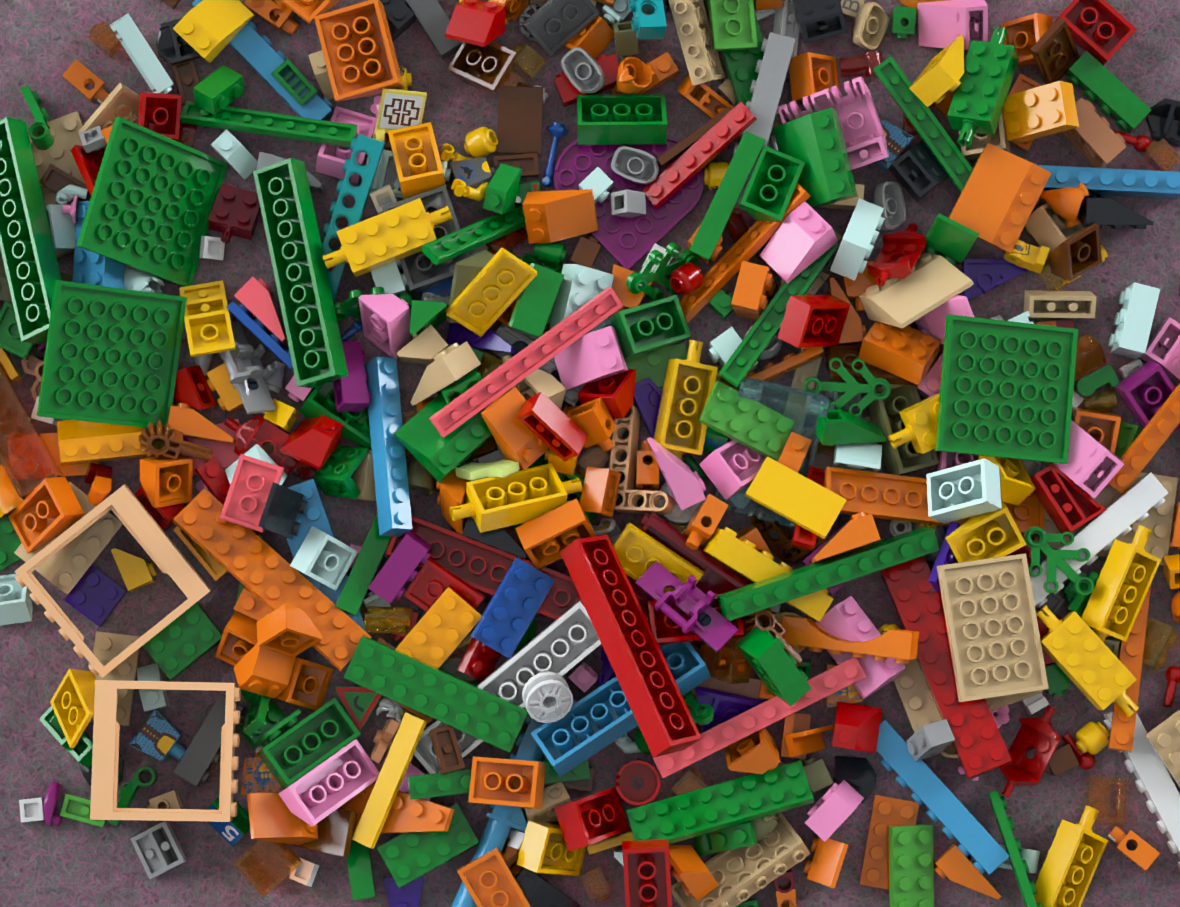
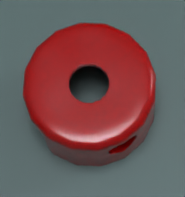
(651, 782)

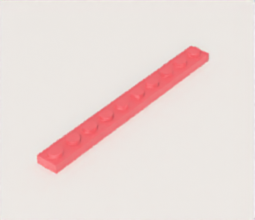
(526, 362)
(760, 718)

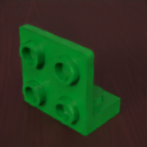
(335, 474)
(276, 725)

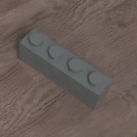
(434, 24)
(206, 745)

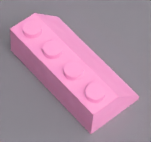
(852, 624)
(330, 784)

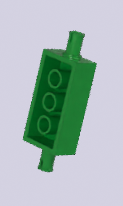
(983, 87)

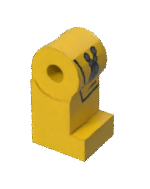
(1028, 256)

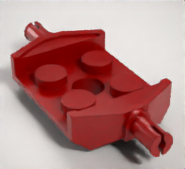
(898, 255)
(260, 431)
(1033, 734)

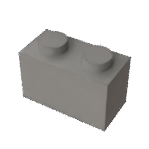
(930, 740)

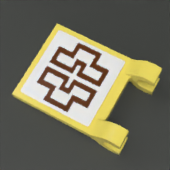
(399, 110)

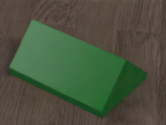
(771, 185)
(536, 302)
(426, 314)

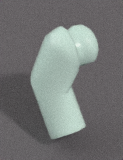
(68, 192)

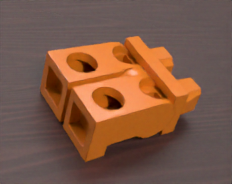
(274, 14)

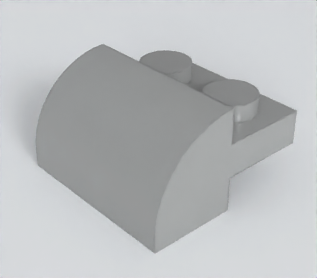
(159, 849)

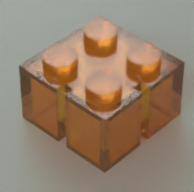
(728, 663)
(267, 865)

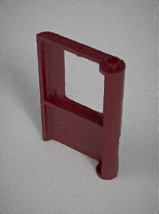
(716, 576)

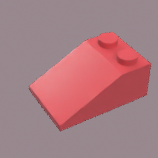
(257, 299)

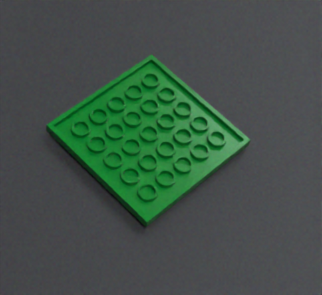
(151, 203)
(111, 355)
(1006, 389)

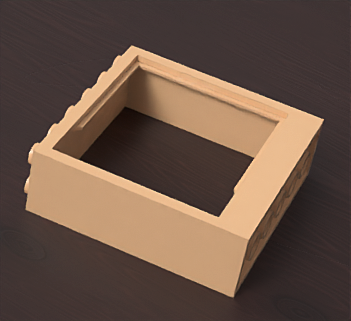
(151, 539)
(106, 755)

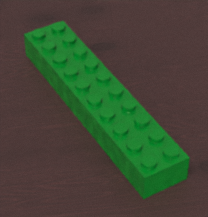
(25, 234)
(300, 273)

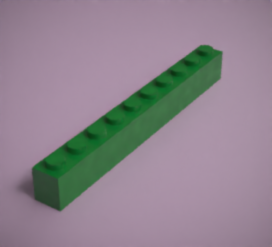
(827, 573)

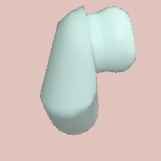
(627, 745)

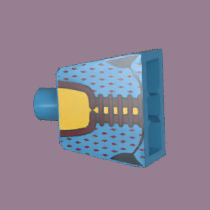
(897, 142)
(159, 738)

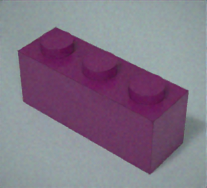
(352, 391)
(400, 567)

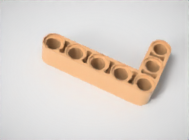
(628, 467)

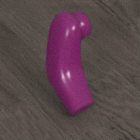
(50, 805)

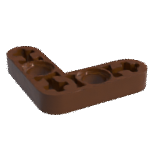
(783, 543)

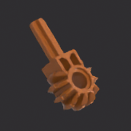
(171, 443)
(771, 625)

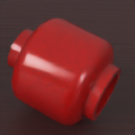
(686, 278)

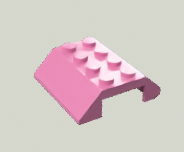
(857, 116)

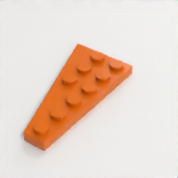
(405, 814)

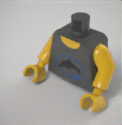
(469, 175)

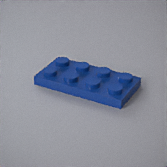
(260, 331)
(512, 608)

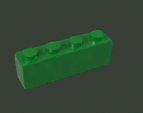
(1107, 92)

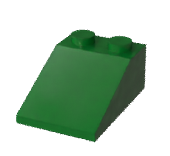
(949, 239)

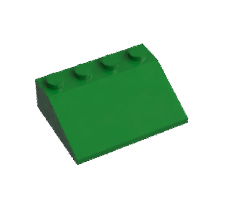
(821, 145)
(437, 453)

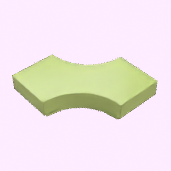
(491, 469)

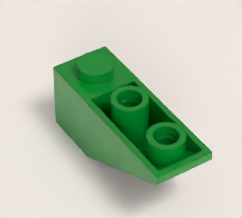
(845, 428)

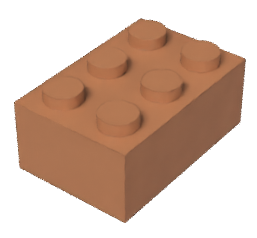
(1094, 136)

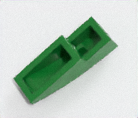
(83, 748)
(361, 871)

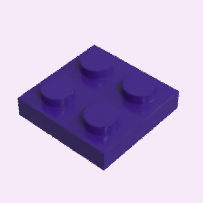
(95, 595)

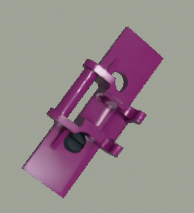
(704, 619)

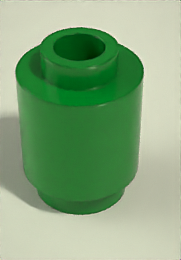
(550, 252)

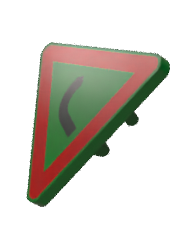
(358, 703)

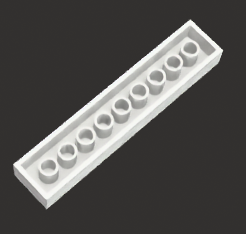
(553, 650)

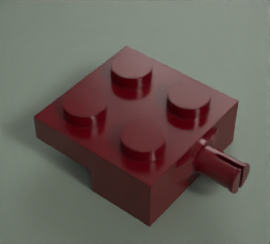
(234, 213)

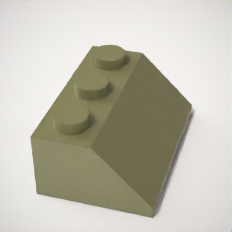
(465, 272)

